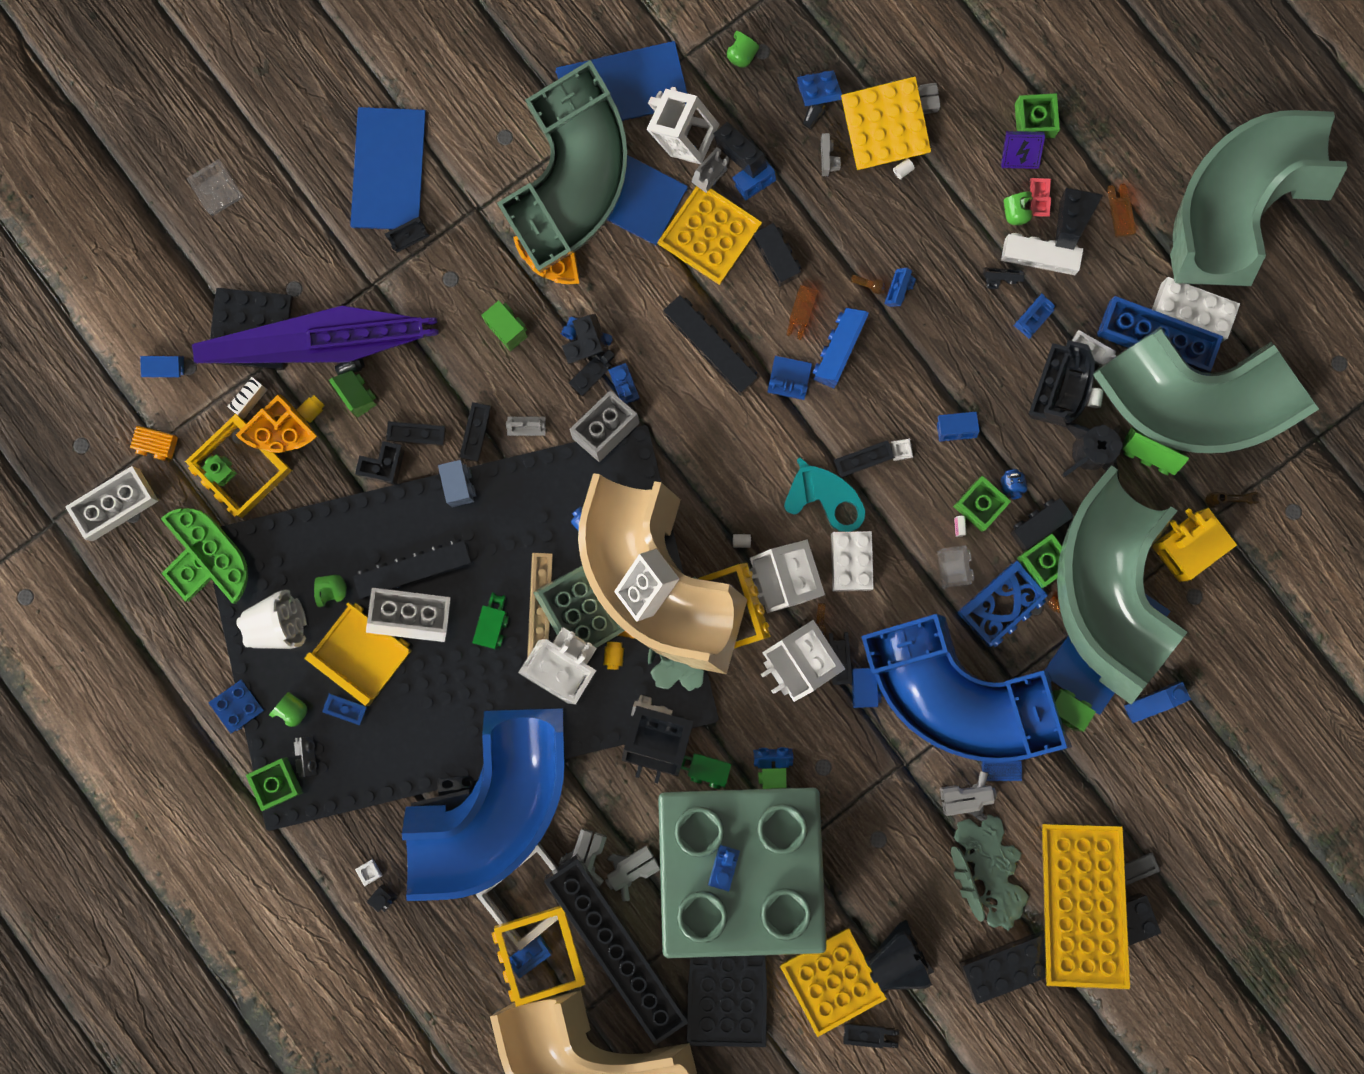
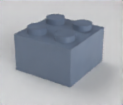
(456, 483)

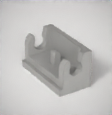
(710, 171)

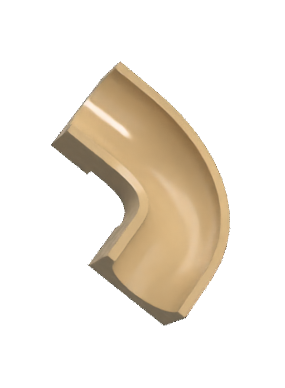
(698, 616)
(552, 1039)

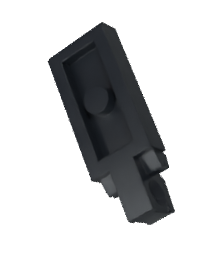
(592, 373)

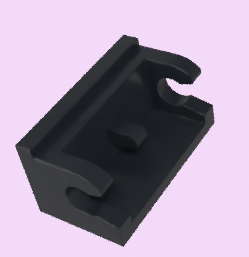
(407, 234)

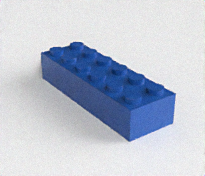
(1129, 323)

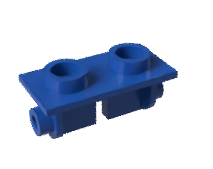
(782, 756)

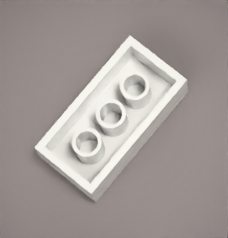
(1196, 307)
(112, 503)
(408, 614)

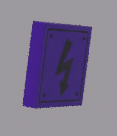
(1022, 149)

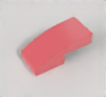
(1041, 197)

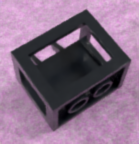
(657, 741)

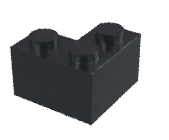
(589, 342)
(386, 467)

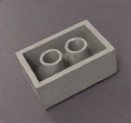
(604, 426)

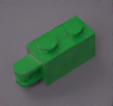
(491, 623)
(708, 770)

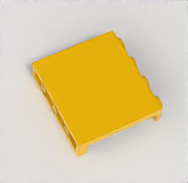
(358, 659)

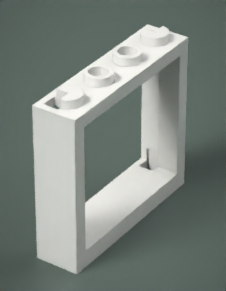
(500, 918)

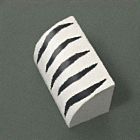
(247, 397)

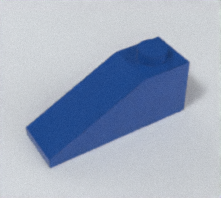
(1157, 702)

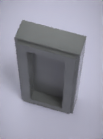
(1140, 868)

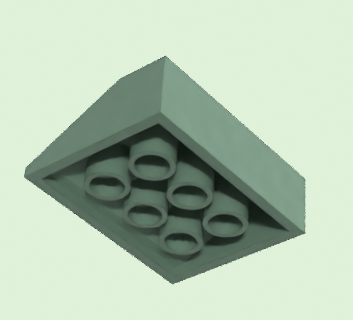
(573, 605)

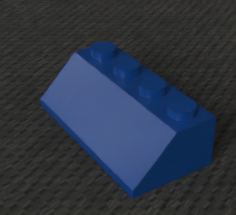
(840, 347)

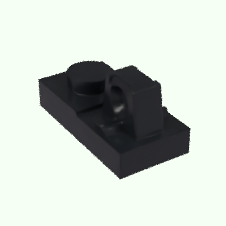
(995, 275)

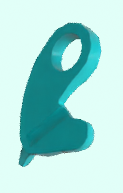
(831, 490)

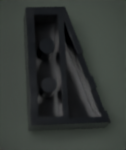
(1074, 215)

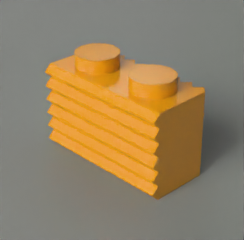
(153, 442)

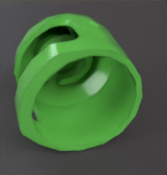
(742, 51)
(1015, 208)
(330, 587)
(290, 710)

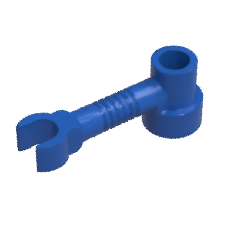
(569, 332)

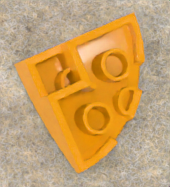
(562, 272)
(277, 428)

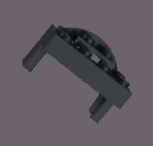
(1075, 388)

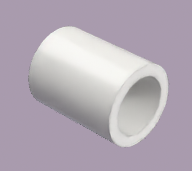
(903, 168)
(1095, 398)
(741, 540)

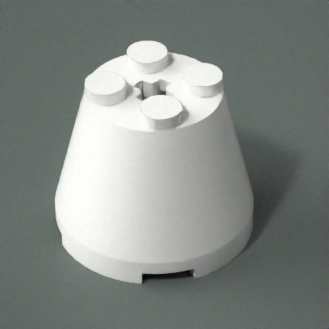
(274, 623)

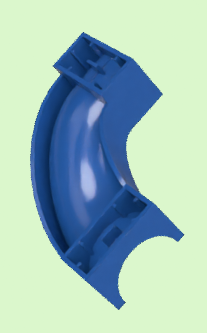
(953, 707)
(501, 818)

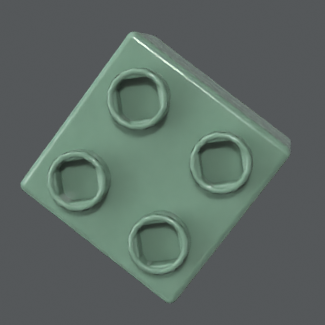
(777, 880)

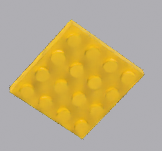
(886, 123)
(709, 233)
(832, 983)

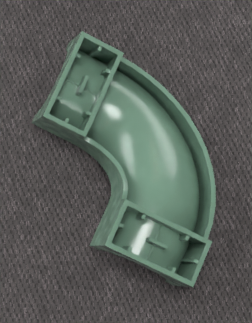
(583, 172)
(1234, 185)
(1203, 409)
(1104, 588)

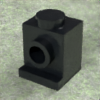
(382, 898)

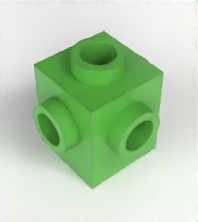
(219, 469)

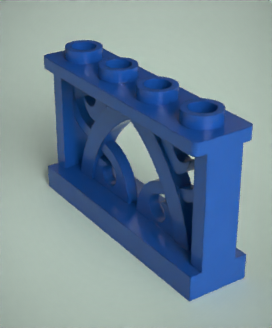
(1007, 577)

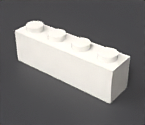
(1041, 254)

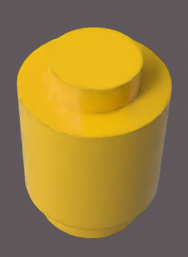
(310, 408)
(613, 655)

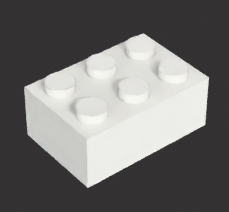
(852, 561)
(646, 585)

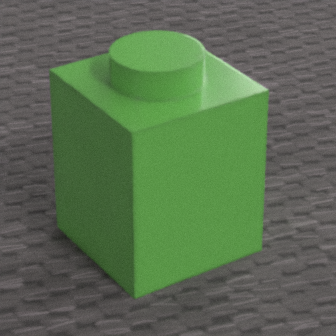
(772, 778)

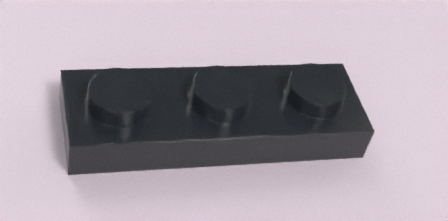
(475, 432)
(416, 433)
(864, 459)

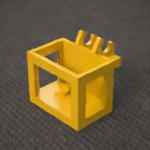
(1193, 544)

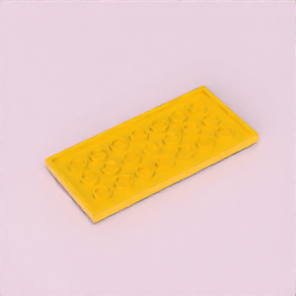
(1085, 907)

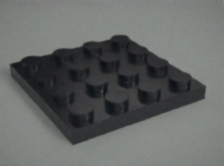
(246, 310)

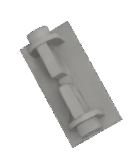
(526, 426)

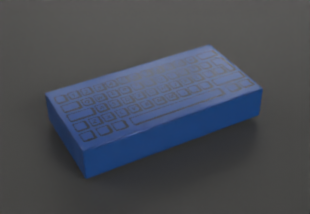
(1003, 770)

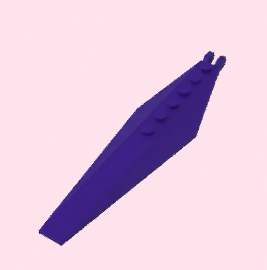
(318, 337)

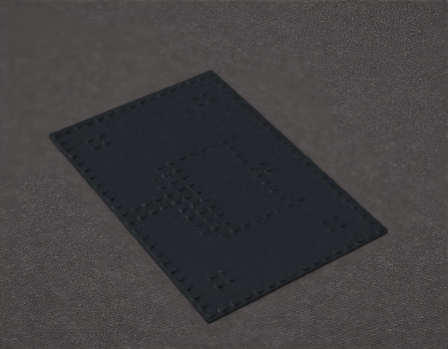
(434, 705)

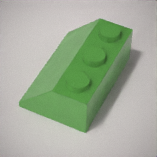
(1151, 452)

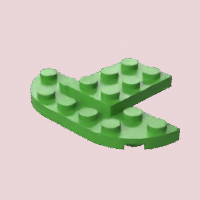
(206, 557)

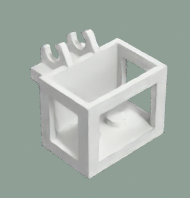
(673, 121)
(786, 576)
(802, 662)
(560, 665)

